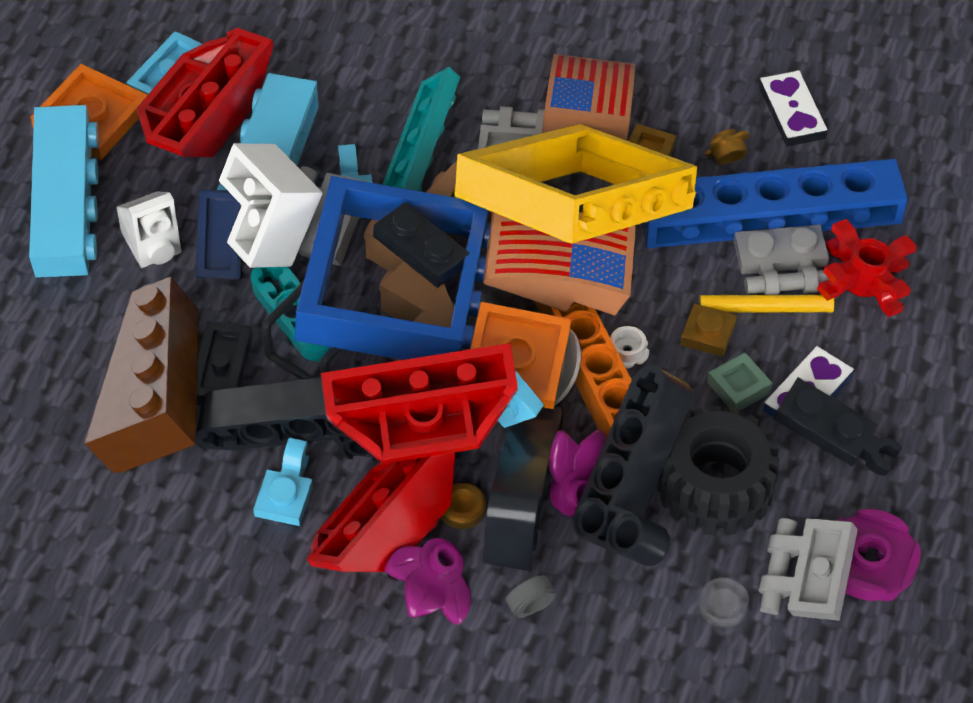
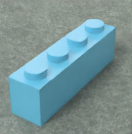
(281, 115)
(62, 191)

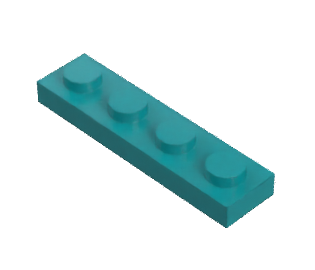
(422, 130)

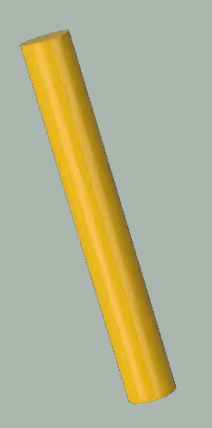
(767, 303)

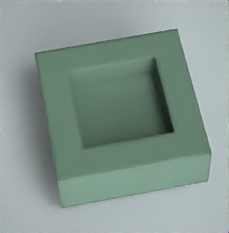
(739, 382)

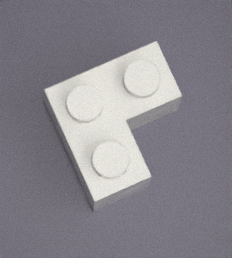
(274, 202)

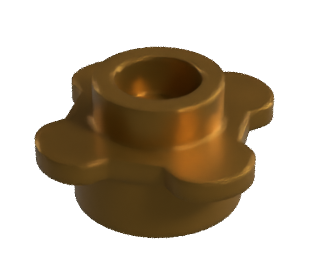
(728, 146)

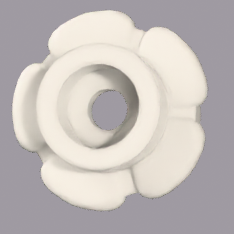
(630, 338)

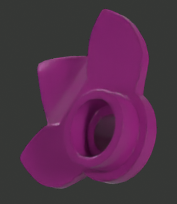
(572, 468)
(430, 583)

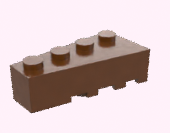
(150, 381)

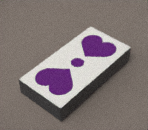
(793, 108)

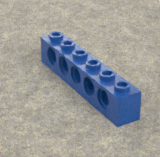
(819, 195)

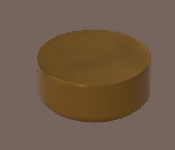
(466, 507)

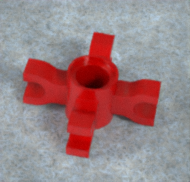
(867, 268)

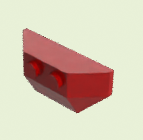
(206, 94)
(422, 402)
(385, 512)

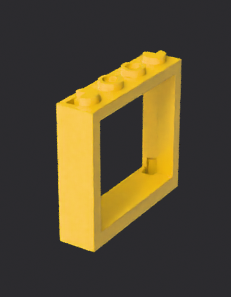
(510, 175)

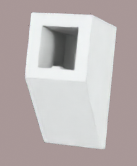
(150, 228)

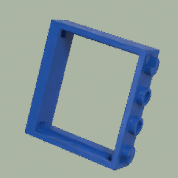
(379, 333)

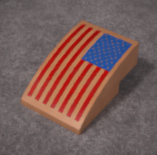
(589, 94)
(558, 272)

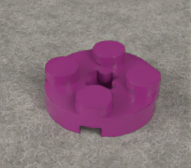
(896, 548)

